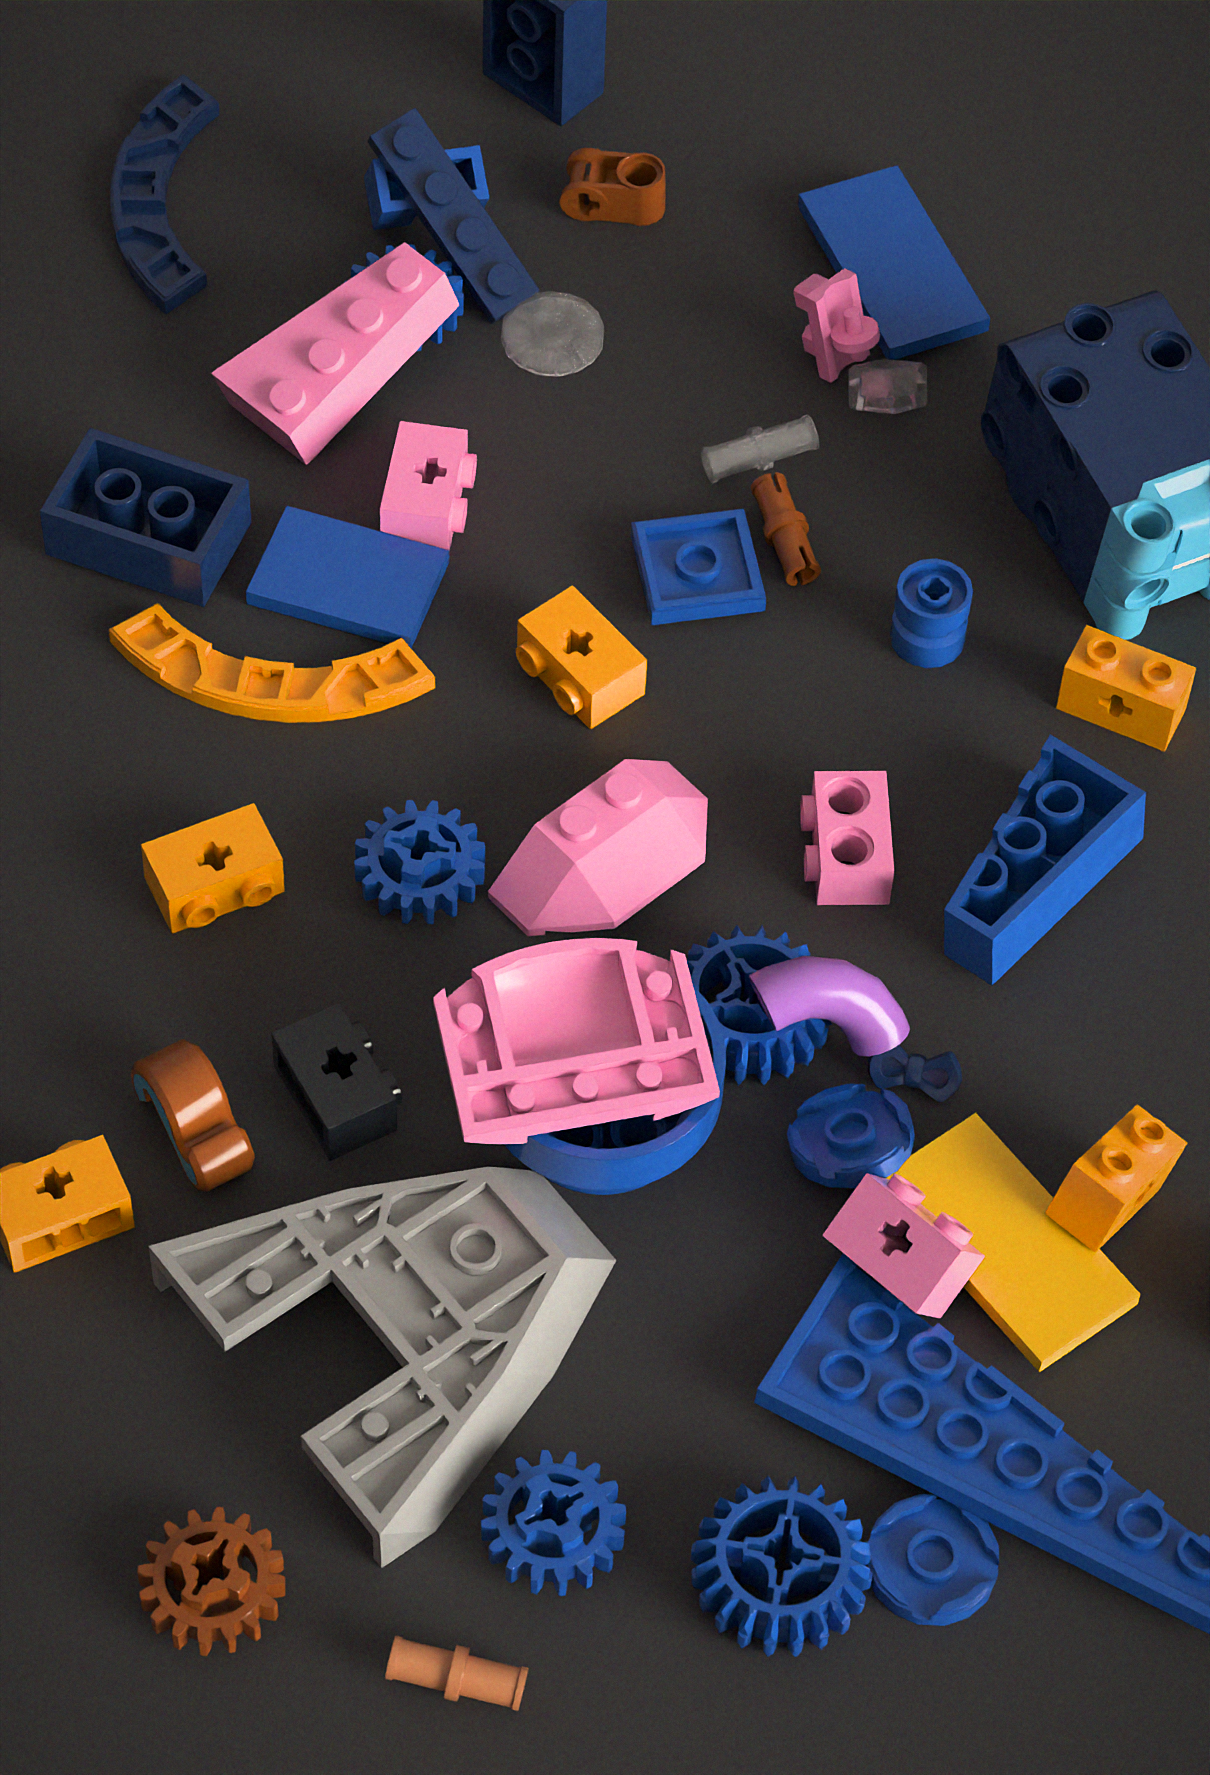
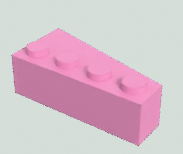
(338, 352)

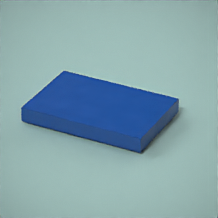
(347, 577)

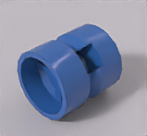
(931, 613)

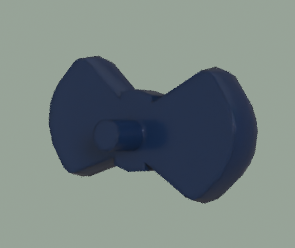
(936, 1076)

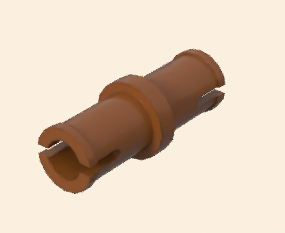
(785, 529)

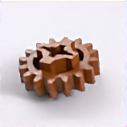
(222, 1606)

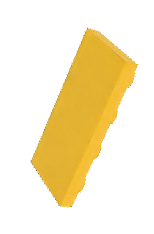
(1035, 1274)

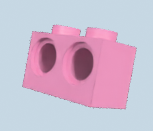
(854, 837)

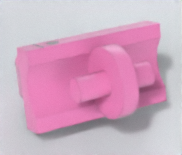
(837, 325)

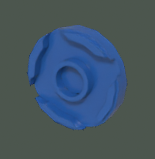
(850, 1134)
(932, 1560)

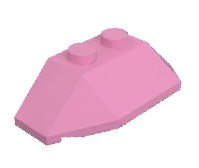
(605, 851)

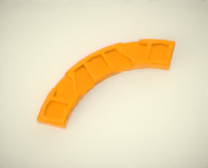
(264, 687)

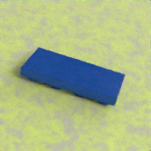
(899, 261)

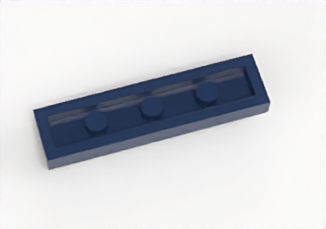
(453, 215)

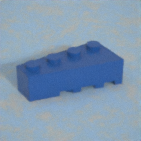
(1042, 859)

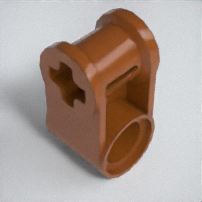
(619, 187)

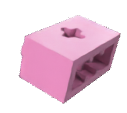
(427, 484)
(871, 1235)

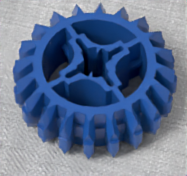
(747, 1032)
(788, 1511)

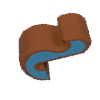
(194, 1113)

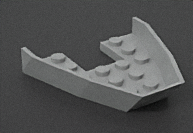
(460, 1278)

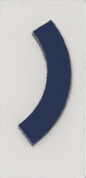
(141, 187)

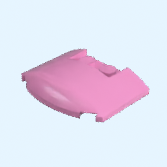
(573, 1040)

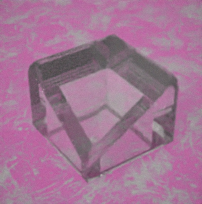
(887, 386)

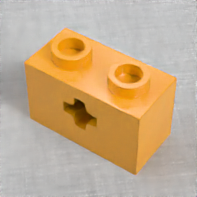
(580, 657)
(1125, 688)
(213, 868)
(1115, 1178)
(89, 1206)

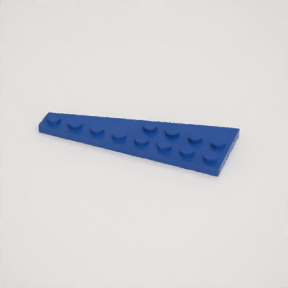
(925, 1410)

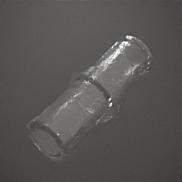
(760, 448)

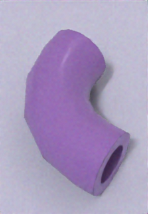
(832, 992)

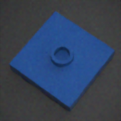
(698, 566)

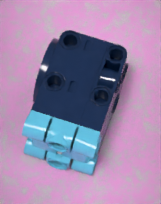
(1110, 453)

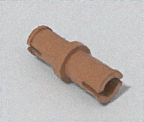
(456, 1673)

